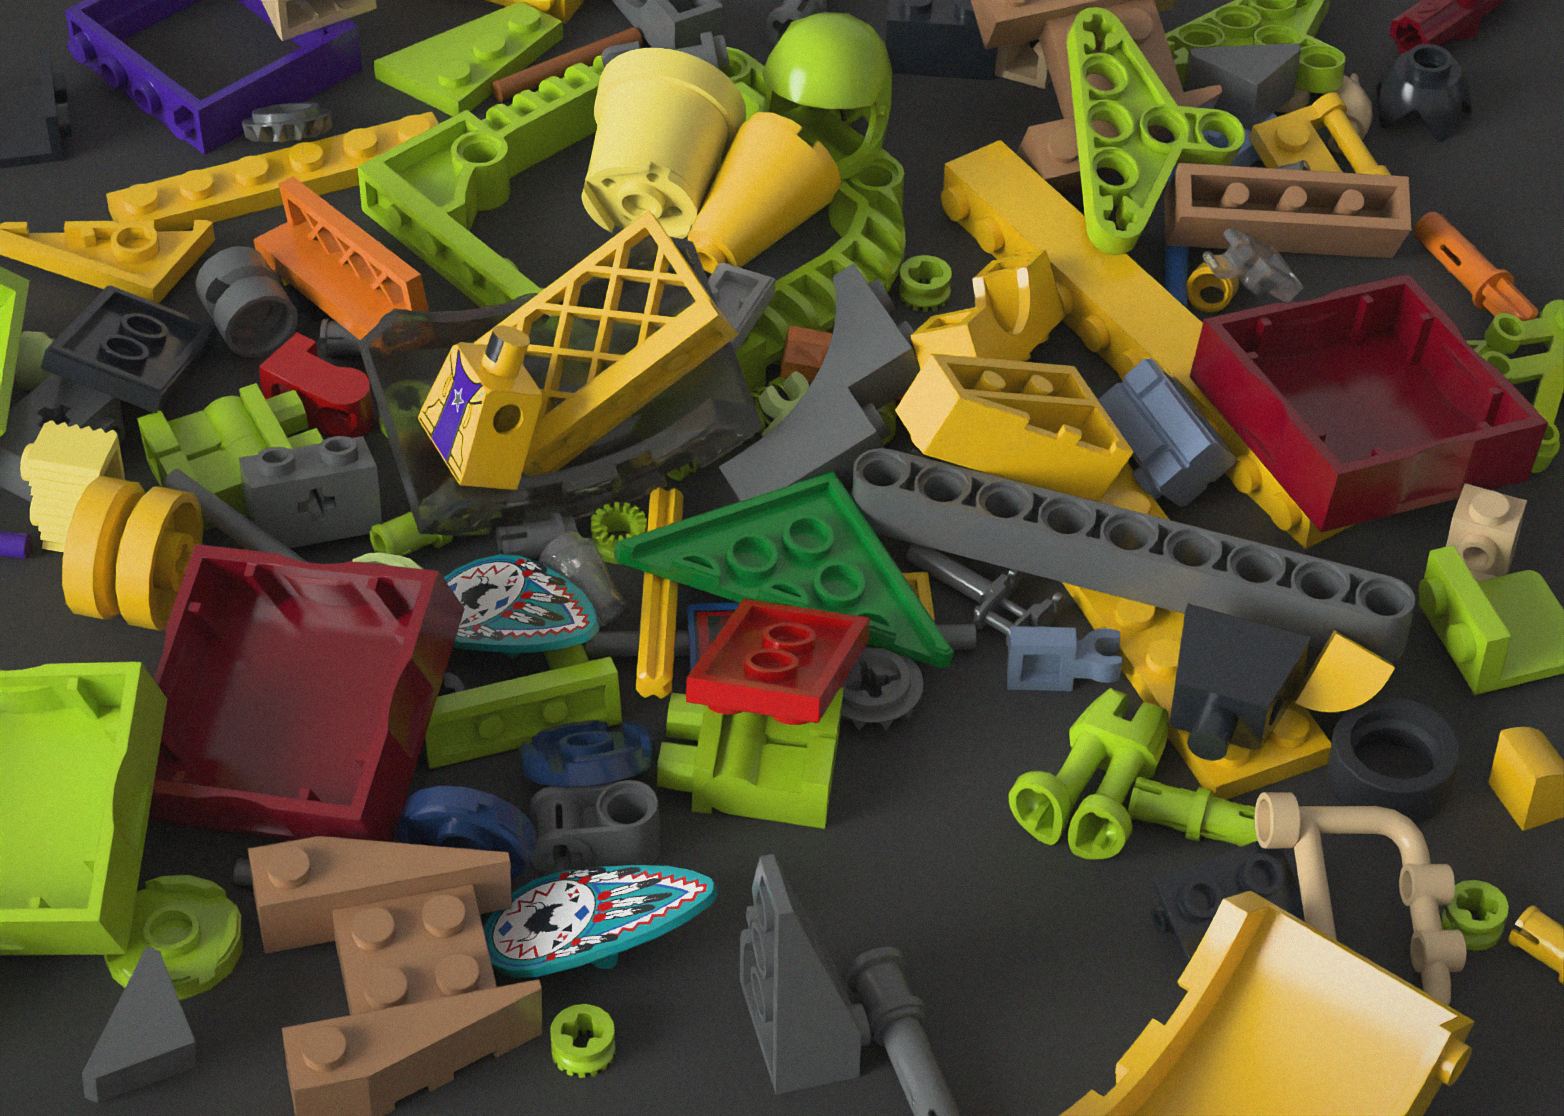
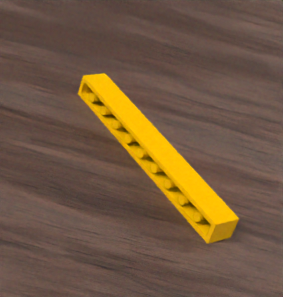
(1104, 298)

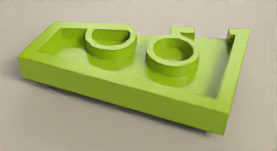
(460, 64)

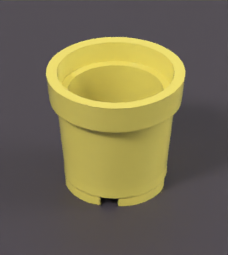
(659, 138)

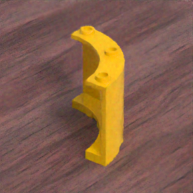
(1286, 1029)

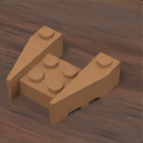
(1053, 146)
(408, 964)

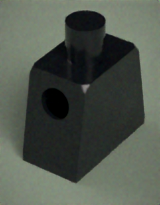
(1233, 680)

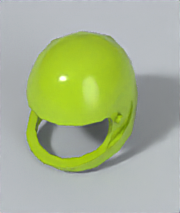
(833, 65)

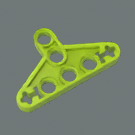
(1265, 24)
(1132, 106)

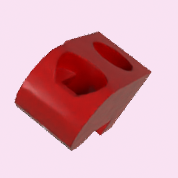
(333, 397)

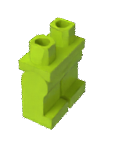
(214, 439)
(751, 762)

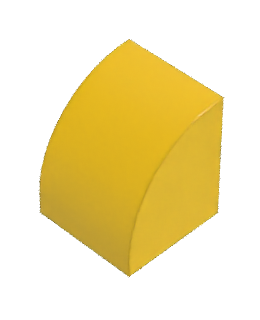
(1343, 676)
(1528, 777)

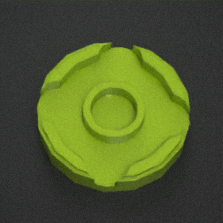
(192, 929)

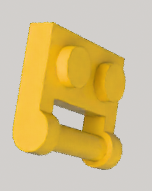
(1295, 138)

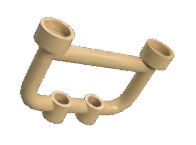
(1421, 884)

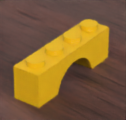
(1011, 314)

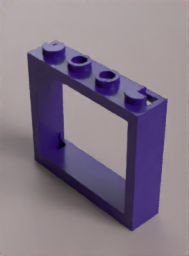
(97, 37)

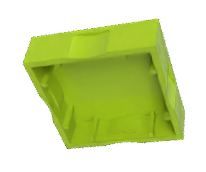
(74, 803)

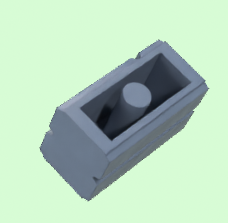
(1167, 433)

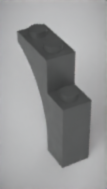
(838, 415)

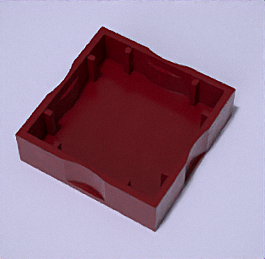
(1366, 402)
(298, 693)

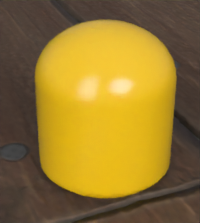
(1204, 277)

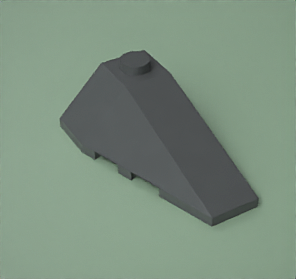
(796, 991)

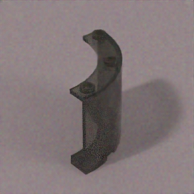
(689, 421)

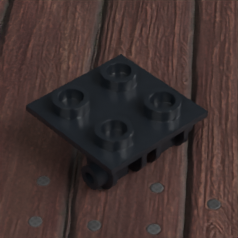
(1195, 893)

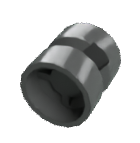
(246, 301)

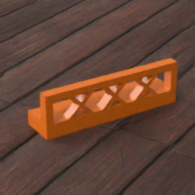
(338, 263)

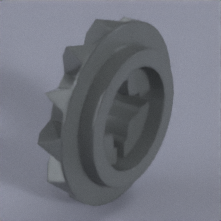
(287, 122)
(891, 674)

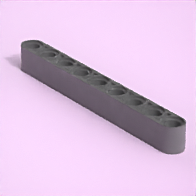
(1127, 552)

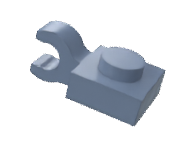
(1053, 657)

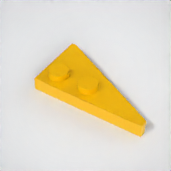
(111, 253)

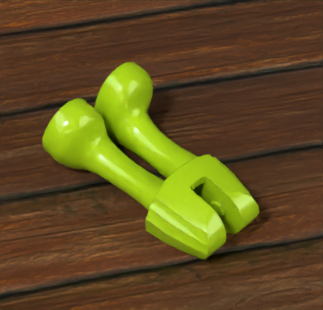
(1101, 741)

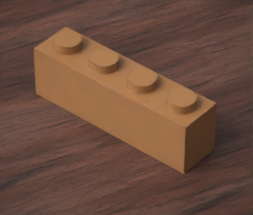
(1288, 209)

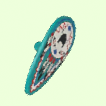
(519, 607)
(591, 916)

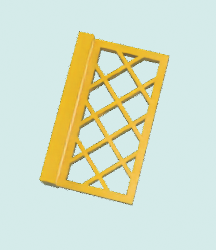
(633, 377)

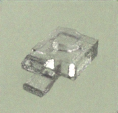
(1256, 266)

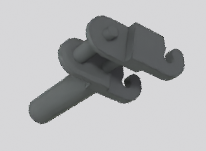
(986, 592)

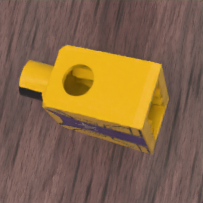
(484, 410)

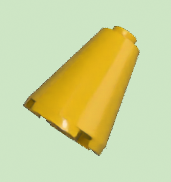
(762, 191)

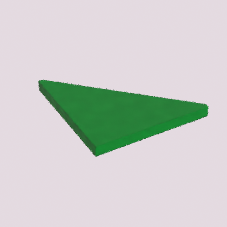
(798, 550)

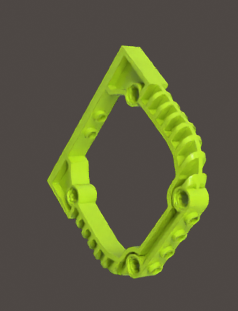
(441, 179)

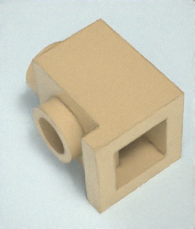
(1486, 530)

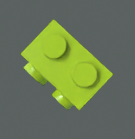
(1493, 628)

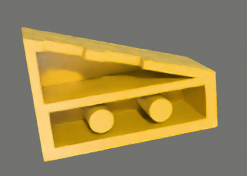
(1015, 423)

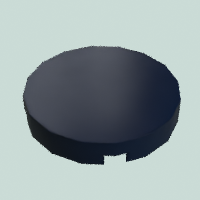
(587, 754)
(467, 821)

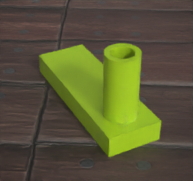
(515, 710)

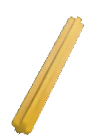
(658, 607)

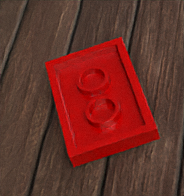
(778, 661)

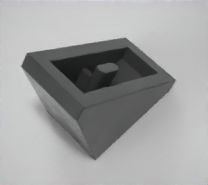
(1252, 77)
(144, 1036)

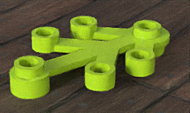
(1505, 337)

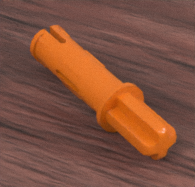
(1490, 287)

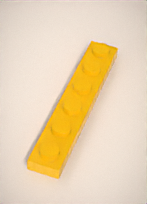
(253, 181)

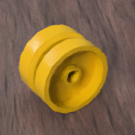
(129, 551)

